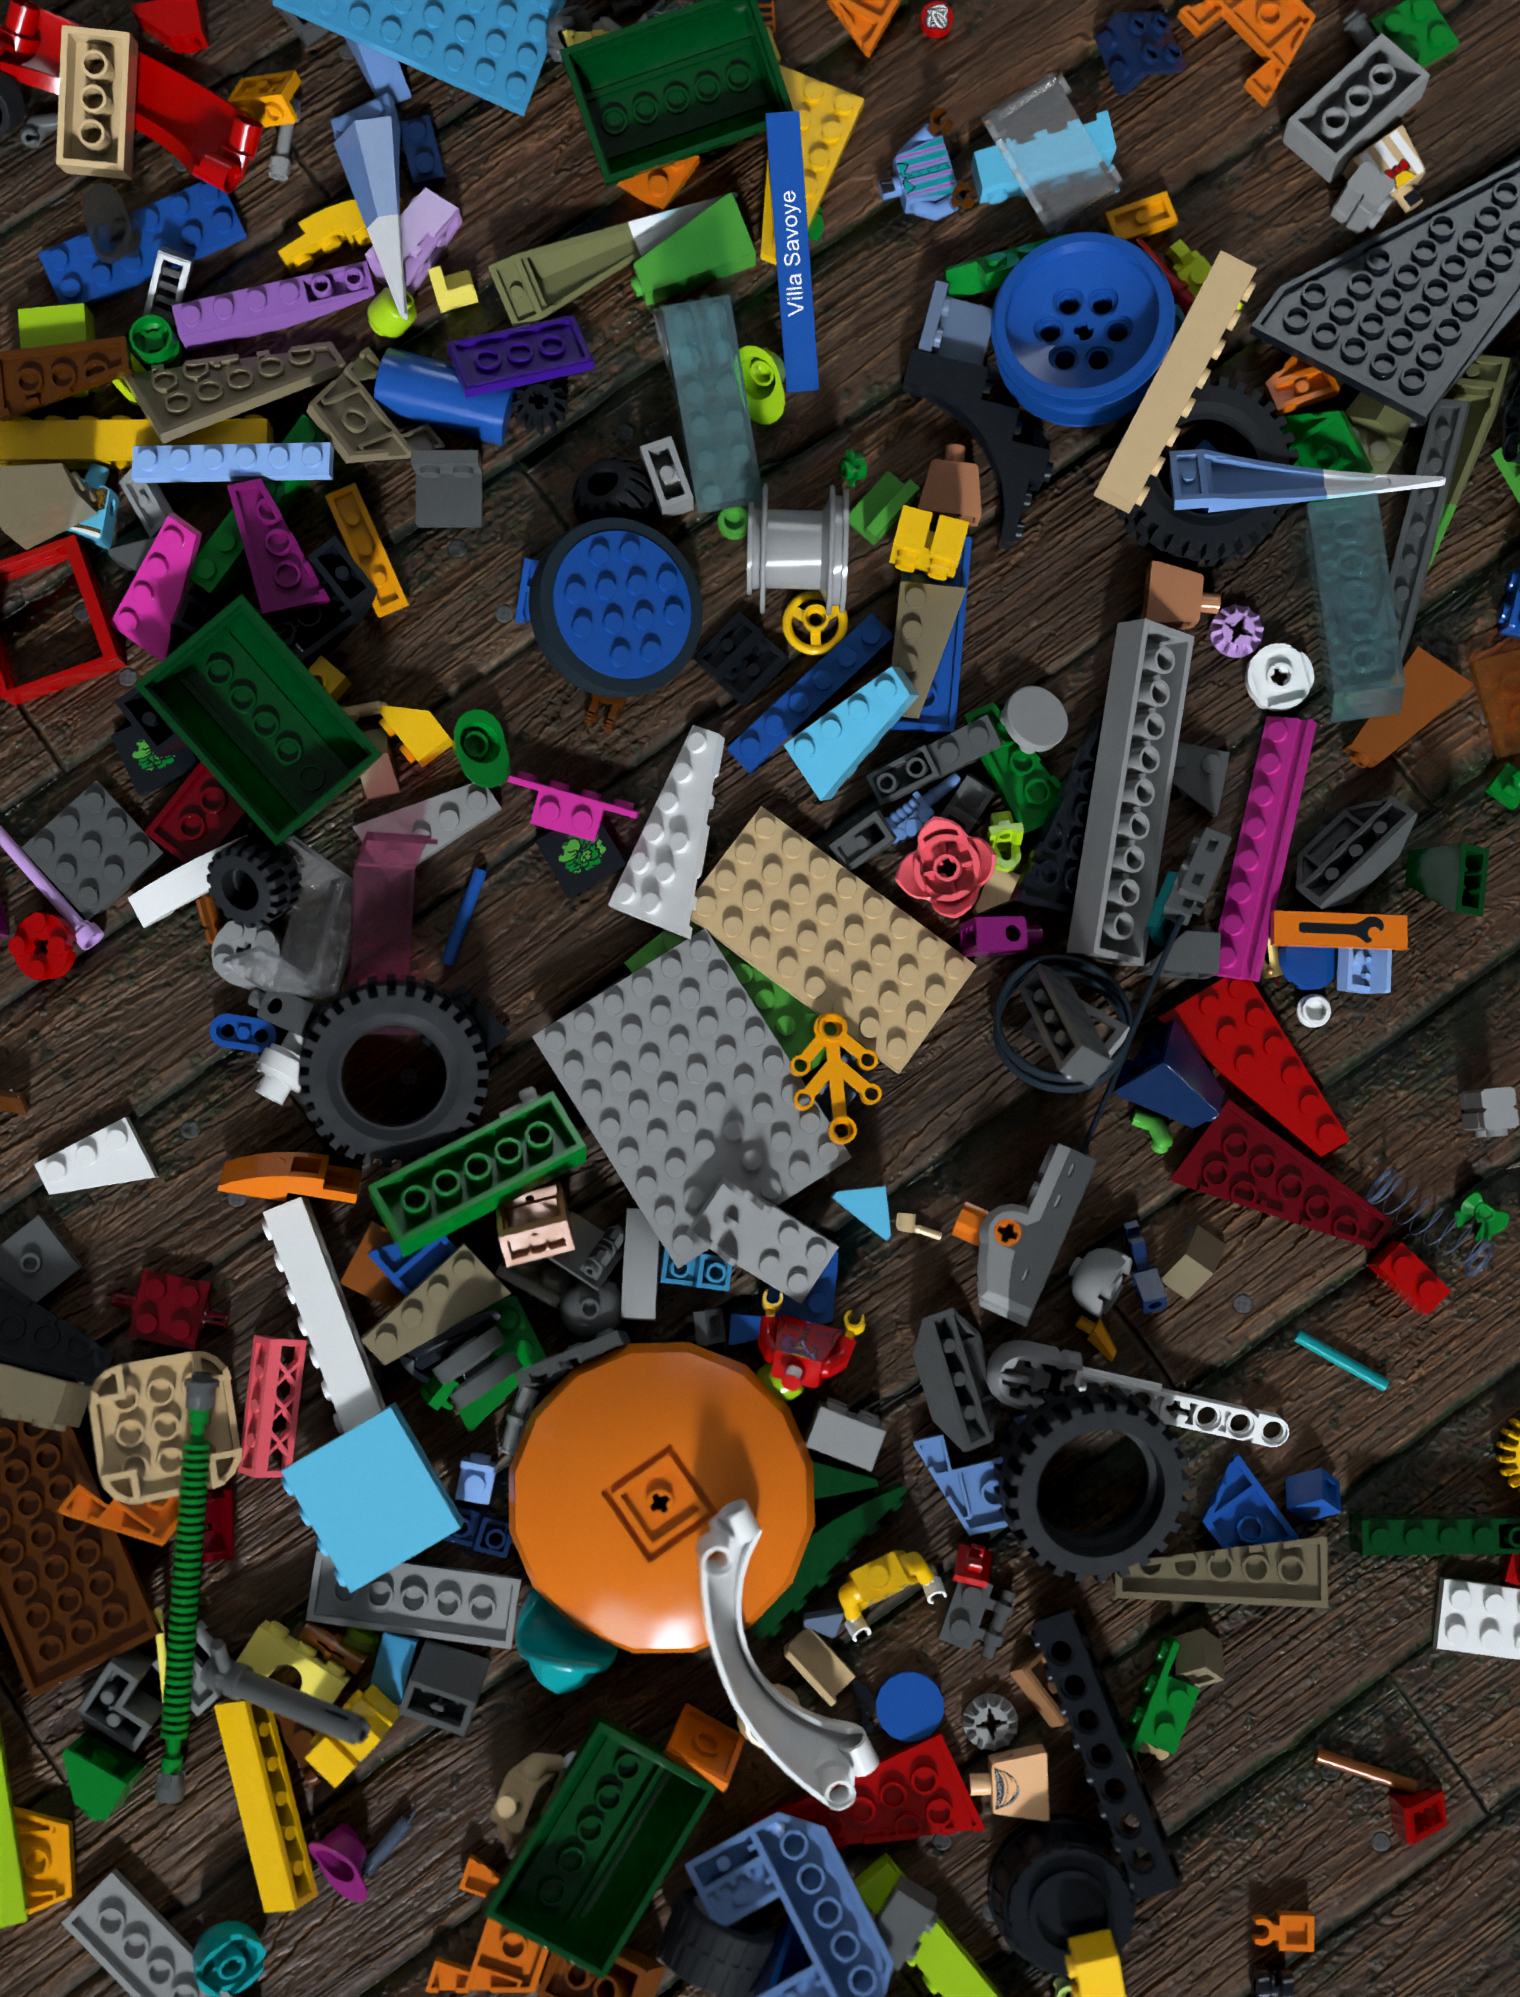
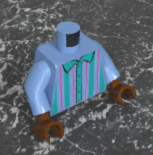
(925, 175)

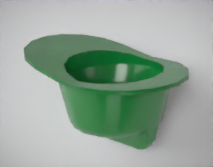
(481, 748)

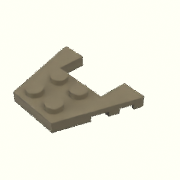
(358, 424)

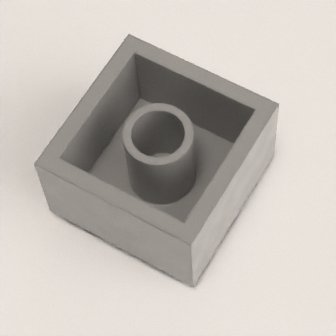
(845, 1434)

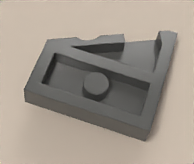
(1201, 775)

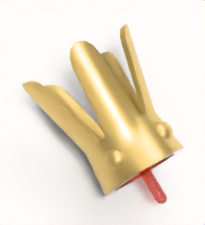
(1272, 968)

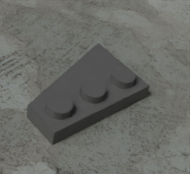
(557, 1366)

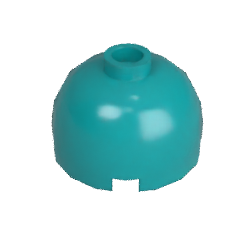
(228, 1958)

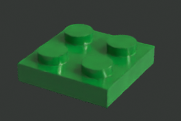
(1417, 30)

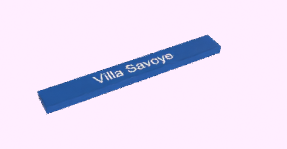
(792, 251)

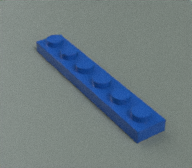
(810, 693)

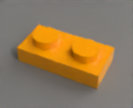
(1142, 218)

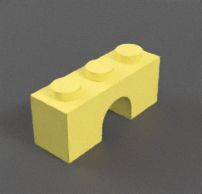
(275, 1647)

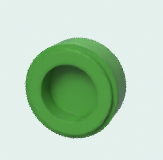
(733, 522)

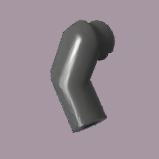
(37, 129)

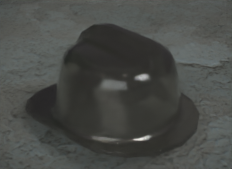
(109, 225)

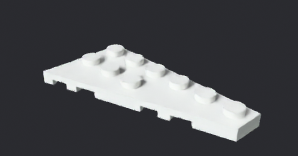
(672, 847)

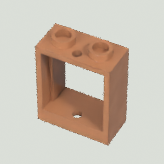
(535, 1226)

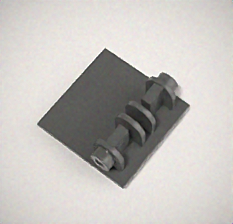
(594, 1251)

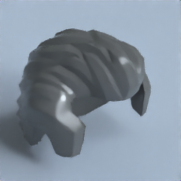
(569, 18)

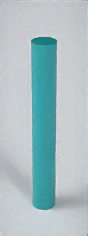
(1341, 1360)

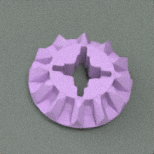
(1222, 635)

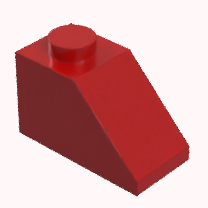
(174, 23)

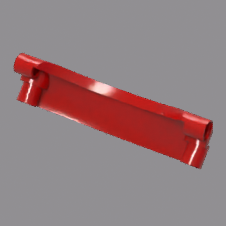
(172, 109)

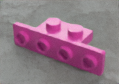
(568, 811)

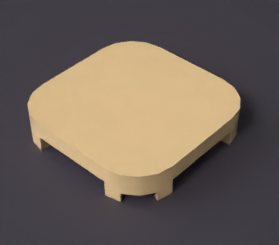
(143, 1422)

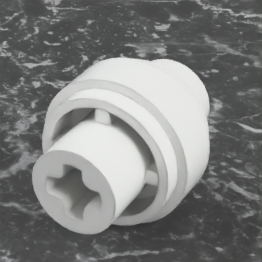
(280, 1068)

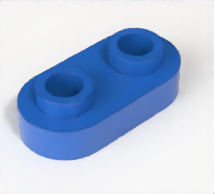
(245, 1032)

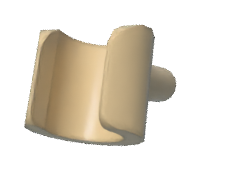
(906, 1223)

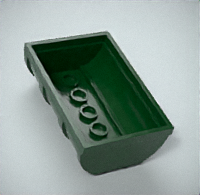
(675, 86)
(259, 720)
(599, 1847)

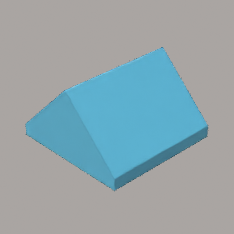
(868, 1206)

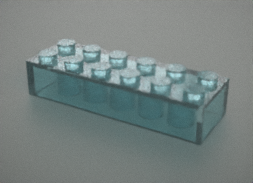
(712, 403)

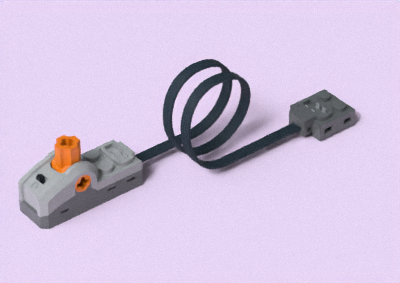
(1016, 1271)

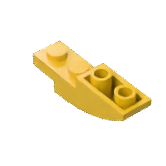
(324, 234)

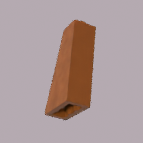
(1427, 693)

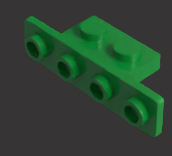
(985, 272)
(1164, 1705)

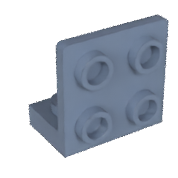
(955, 327)

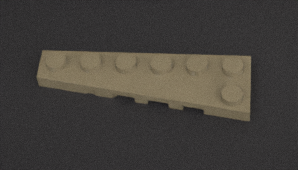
(1257, 1574)

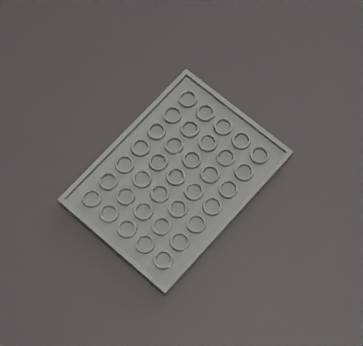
(688, 1089)

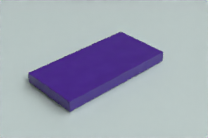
(520, 356)

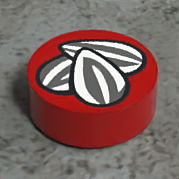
(936, 19)

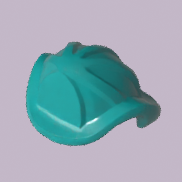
(555, 1650)

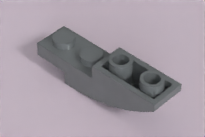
(935, 761)

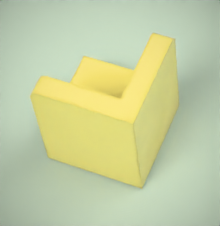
(453, 290)

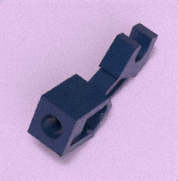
(1144, 1277)

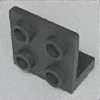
(448, 488)

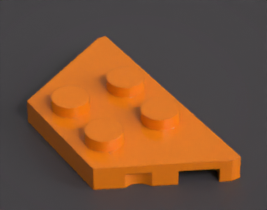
(864, 19)

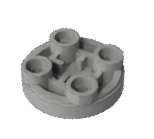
(1034, 719)

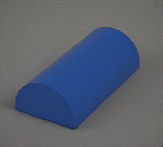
(430, 393)

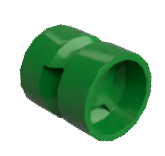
(156, 342)

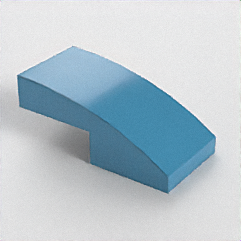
(394, 1665)

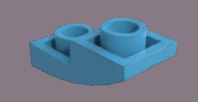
(704, 1272)

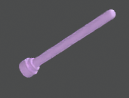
(86, 933)

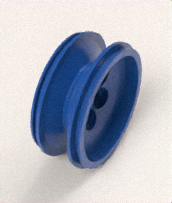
(1082, 273)

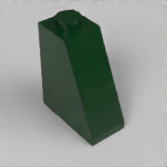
(1450, 876)

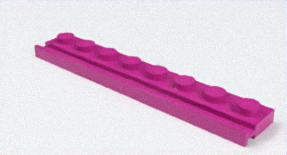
(1263, 845)

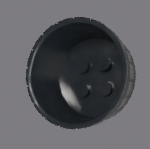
(1057, 1885)

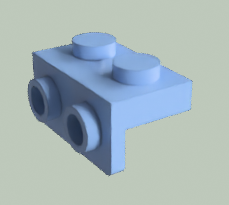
(1364, 971)

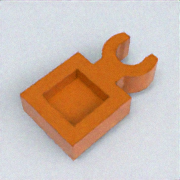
(1291, 1930)

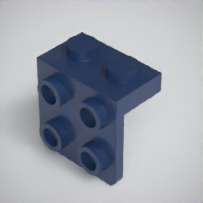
(1138, 47)

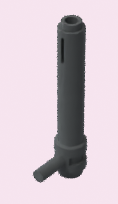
(241, 1682)

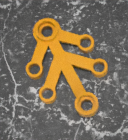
(835, 1071)

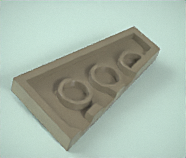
(921, 633)
(442, 1299)

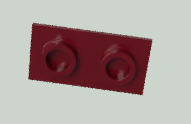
(219, 1537)

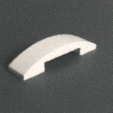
(173, 889)

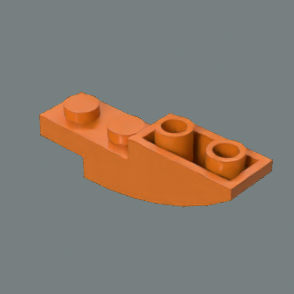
(282, 1173)

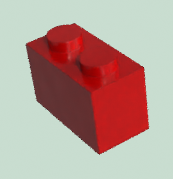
(1409, 1277)

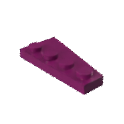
(276, 562)

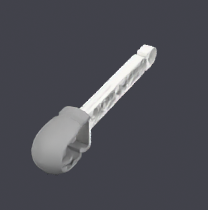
(1008, 1373)

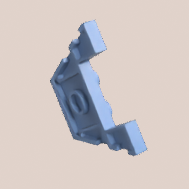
(967, 1486)

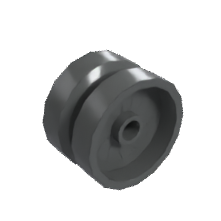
(477, 1367)

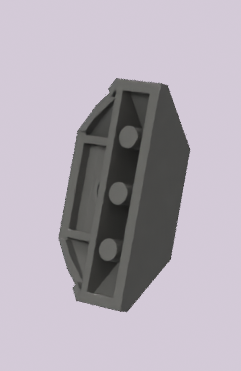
(1353, 851)
(953, 1378)

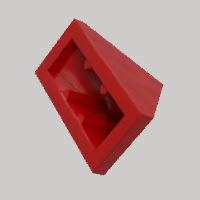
(1417, 1814)

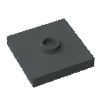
(36, 1260)

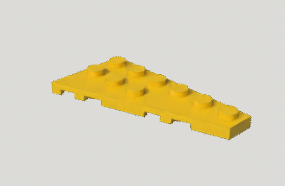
(825, 127)

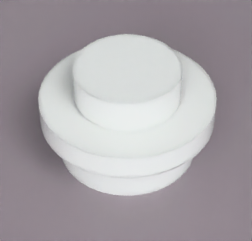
(1313, 1010)

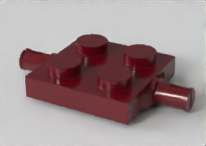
(170, 1310)

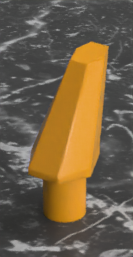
(1097, 1336)

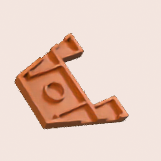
(1268, 26)
(147, 1521)
(503, 1958)

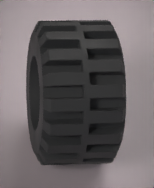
(254, 881)

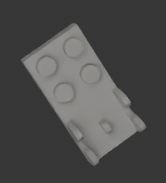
(761, 1239)

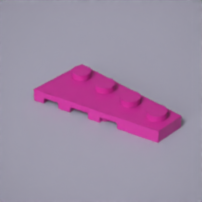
(158, 586)

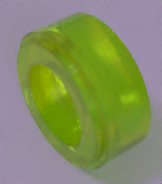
(361, 1639)

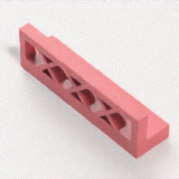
(261, 1404)

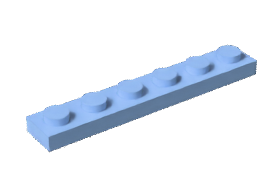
(232, 462)

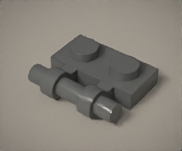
(965, 1614)

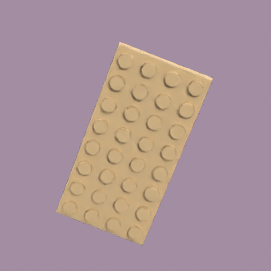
(829, 939)

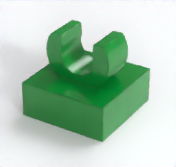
(1506, 786)
(437, 1393)

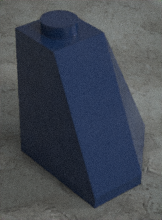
(1171, 1078)

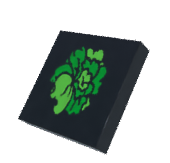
(147, 769)
(578, 861)

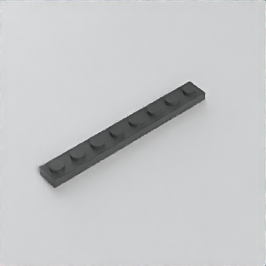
(1425, 514)

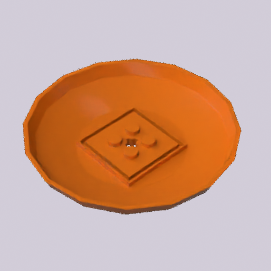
(644, 1426)

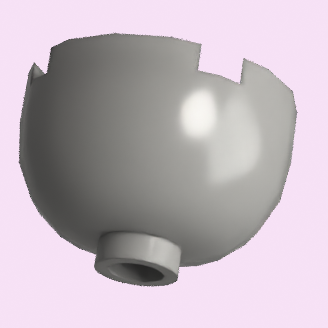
(1099, 1279)

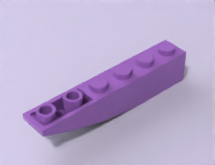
(270, 306)

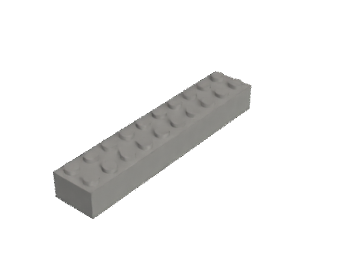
(1130, 793)

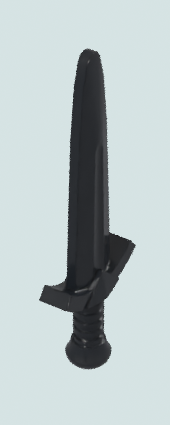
(436, 1348)

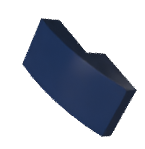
(482, 1532)

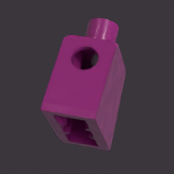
(997, 936)

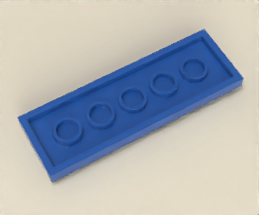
(189, 221)
(941, 702)

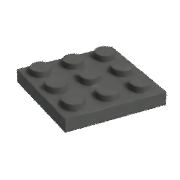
(93, 851)

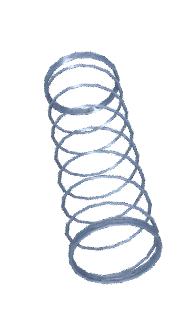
(1471, 1258)

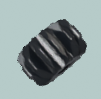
(552, 406)

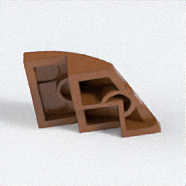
(365, 1275)

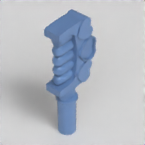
(913, 815)

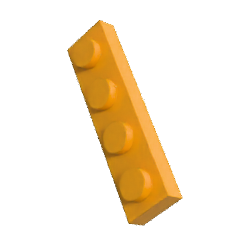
(367, 548)

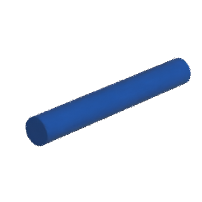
(463, 917)

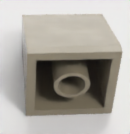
(42, 502)

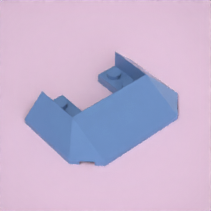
(804, 1868)

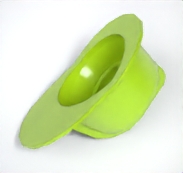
(763, 383)

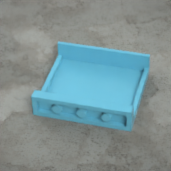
(371, 1498)

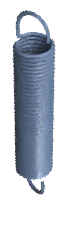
(387, 1845)

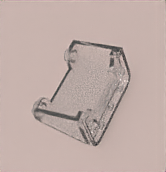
(1051, 153)

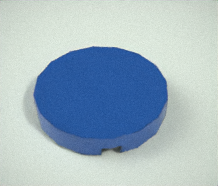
(1308, 966)
(909, 1705)

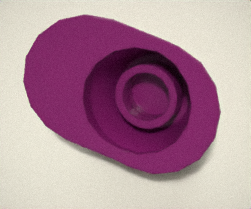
(341, 1861)

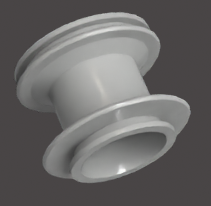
(800, 549)

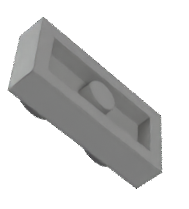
(147, 502)

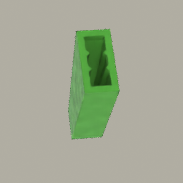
(696, 254)

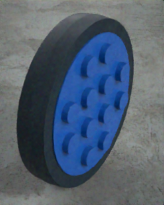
(615, 608)

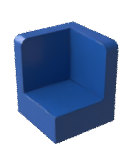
(1313, 1494)

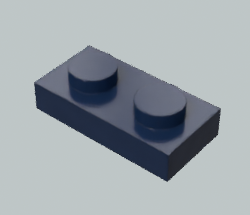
(422, 152)

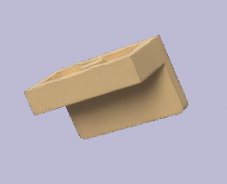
(818, 1664)

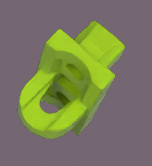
(1006, 840)

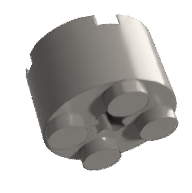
(237, 938)

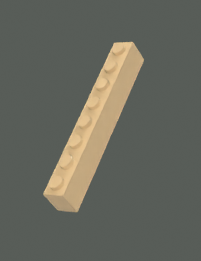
(1175, 382)

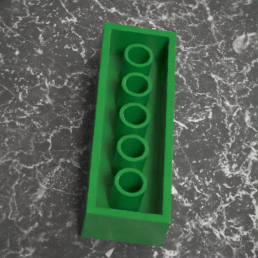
(477, 1173)

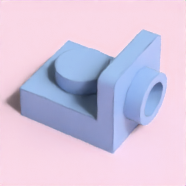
(476, 1478)

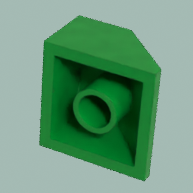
(99, 1775)

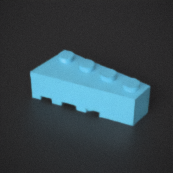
(996, 181)
(845, 735)

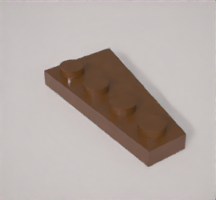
(54, 372)

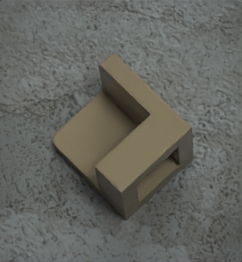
(1200, 1658)

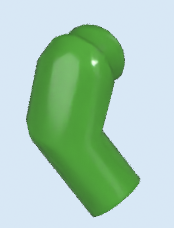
(1157, 1128)

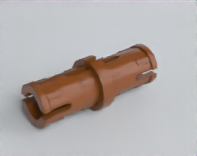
(333, 1647)

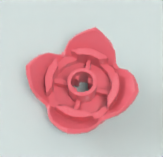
(922, 873)

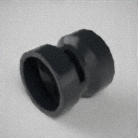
(1271, 1982)

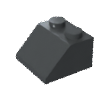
(1191, 956)

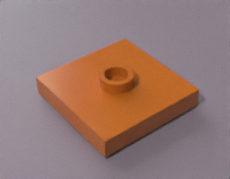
(705, 1746)

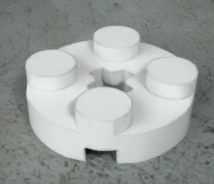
(1268, 693)

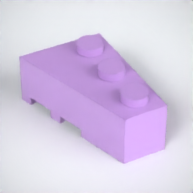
(425, 233)

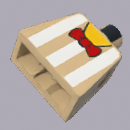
(1399, 161)

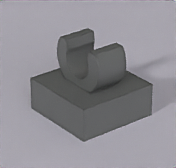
(708, 1327)

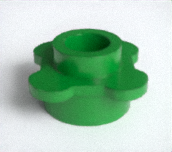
(852, 467)

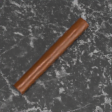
(1365, 1770)

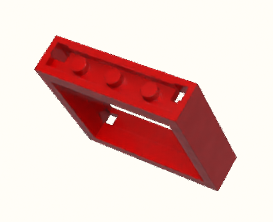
(65, 549)

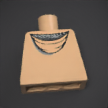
(1015, 1783)

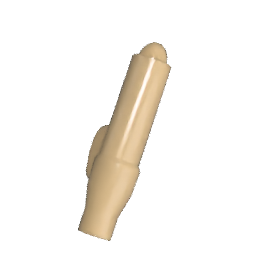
(363, 710)

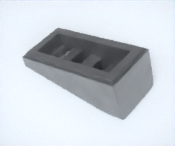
(176, 257)

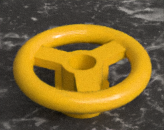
(815, 610)

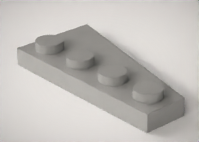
(442, 817)

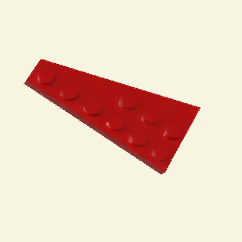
(1250, 1050)
(903, 1798)

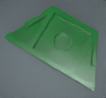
(1326, 443)

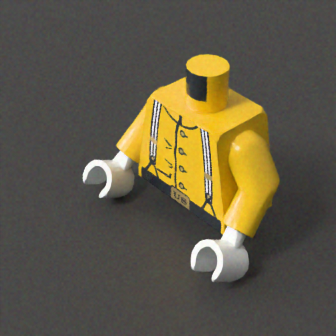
(882, 1580)

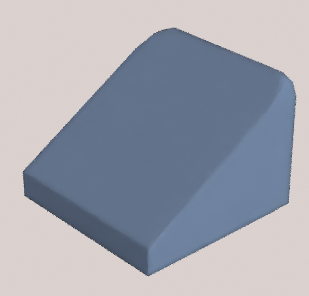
(824, 1621)

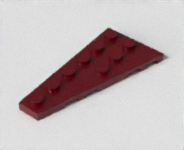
(1259, 1170)

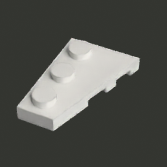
(98, 1160)

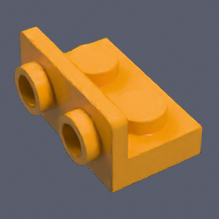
(267, 97)

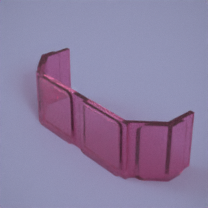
(384, 910)

